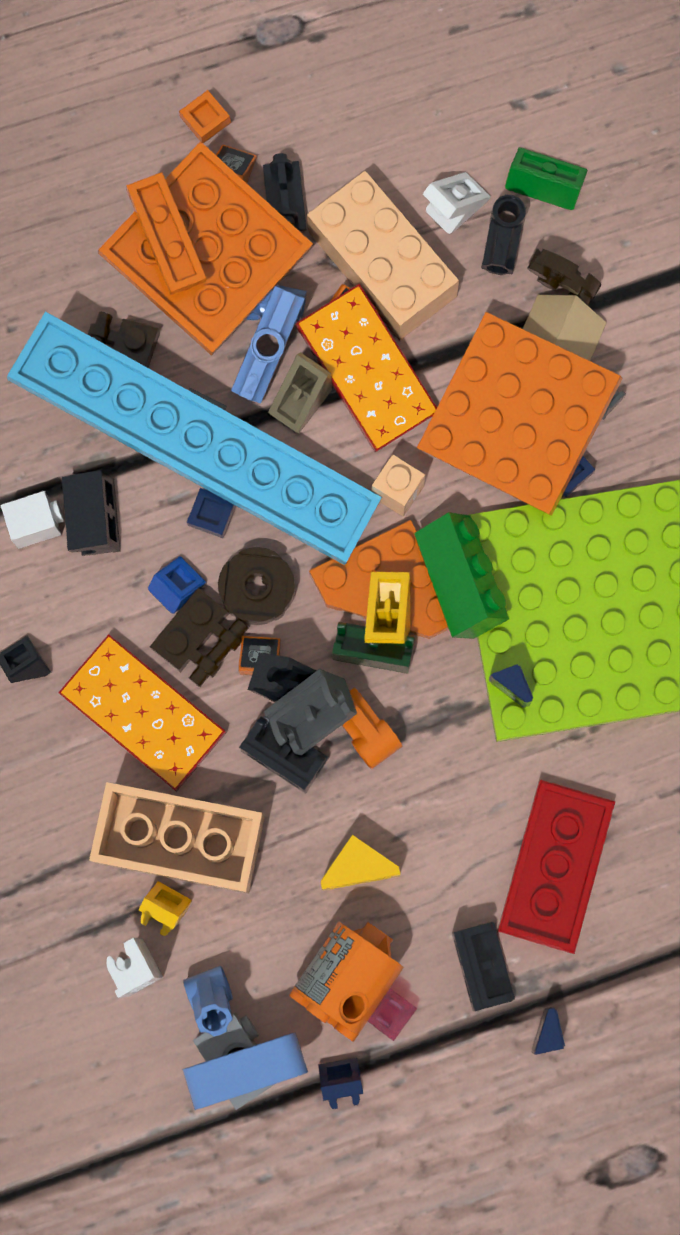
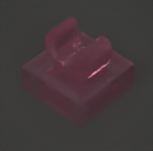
(392, 1014)

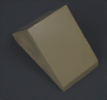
(301, 393)

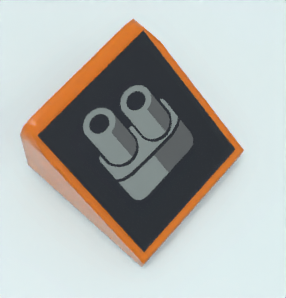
(238, 160)
(250, 650)

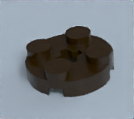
(558, 271)
(242, 570)

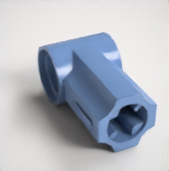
(209, 999)

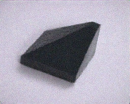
(23, 662)

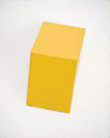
(388, 608)
(358, 865)

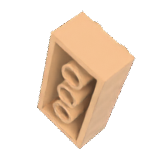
(382, 254)
(177, 837)

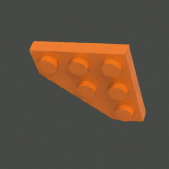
(394, 551)

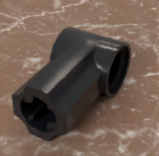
(503, 237)

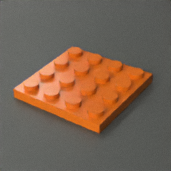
(237, 239)
(519, 413)

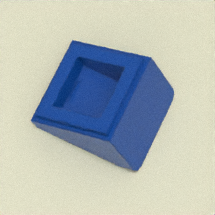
(175, 584)

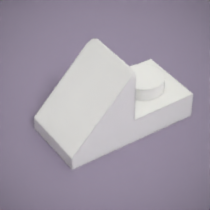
(454, 200)

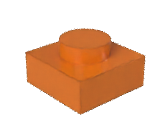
(205, 116)

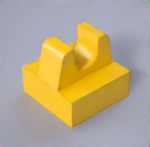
(164, 906)

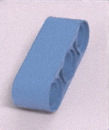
(245, 1071)

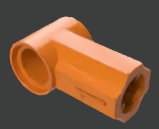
(369, 734)

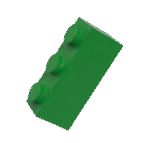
(461, 575)

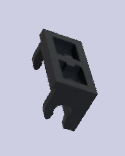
(90, 513)
(277, 676)
(281, 760)
(483, 966)

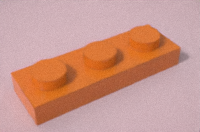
(166, 233)

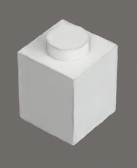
(32, 519)

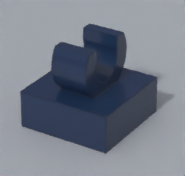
(340, 1080)

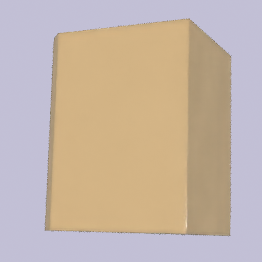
(566, 323)

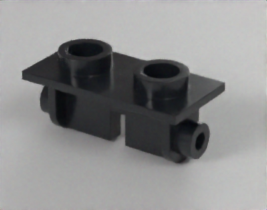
(285, 189)

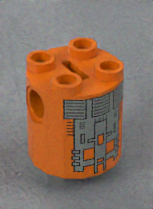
(348, 978)

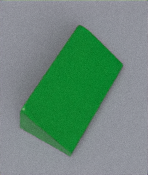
(545, 179)

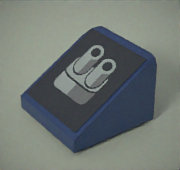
(513, 684)
(549, 1034)

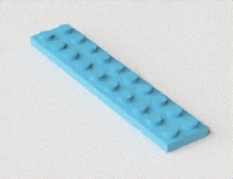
(194, 438)

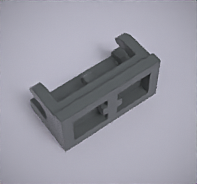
(311, 711)

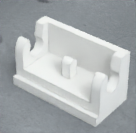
(133, 973)

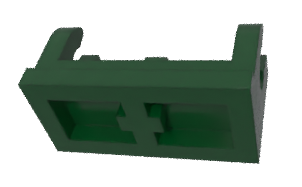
(352, 649)

